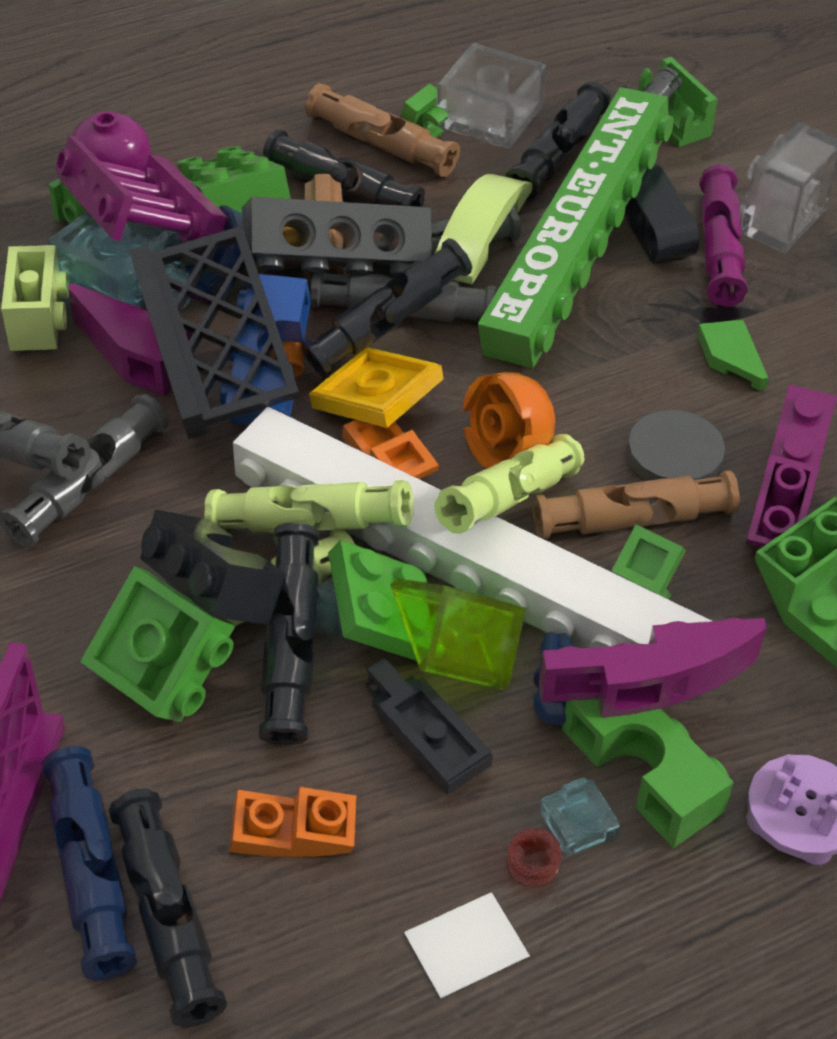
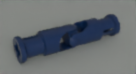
(88, 864)

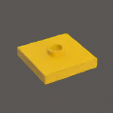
(376, 387)

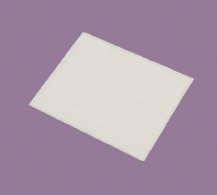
(466, 945)

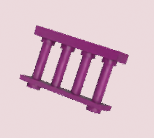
(149, 197)

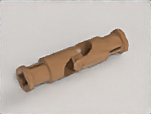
(378, 128)
(626, 505)

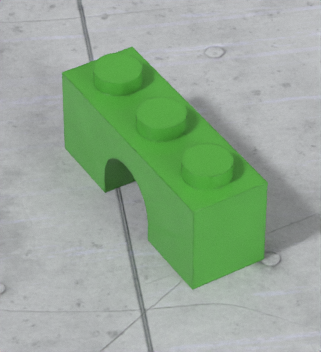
(685, 784)

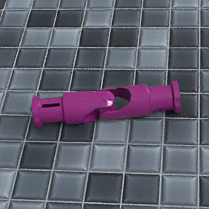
(722, 231)

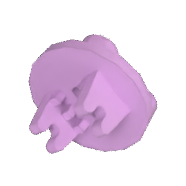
(781, 791)

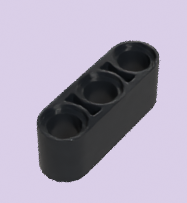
(661, 219)

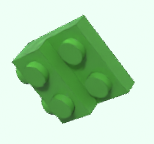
(158, 646)

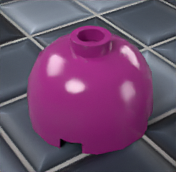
(115, 139)

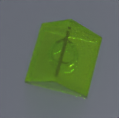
(460, 631)

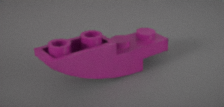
(792, 464)
(640, 678)

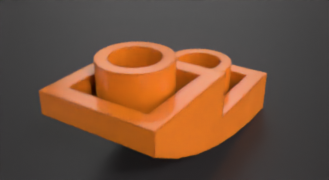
(293, 827)

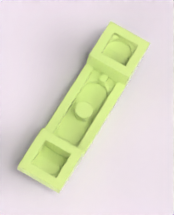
(481, 215)

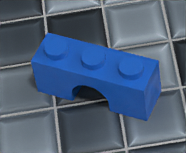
(290, 307)

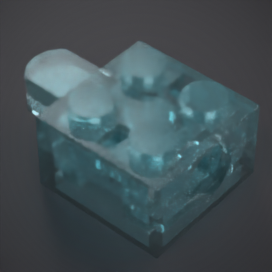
(105, 263)

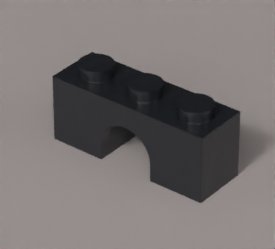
(200, 563)

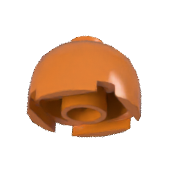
(506, 417)

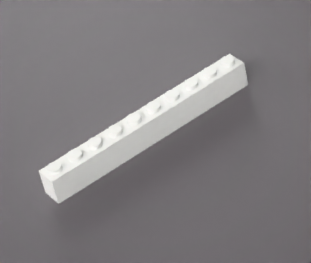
(489, 560)

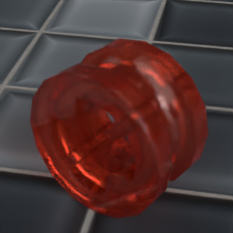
(533, 839)

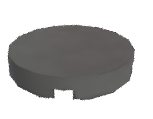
(675, 446)

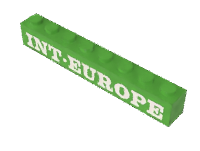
(575, 229)

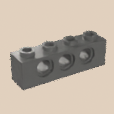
(403, 226)

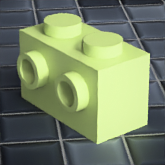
(33, 298)

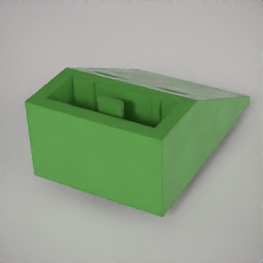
(235, 177)

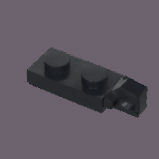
(427, 727)

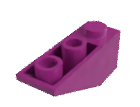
(122, 336)

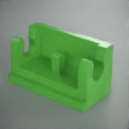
(690, 105)

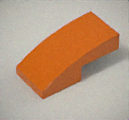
(391, 446)

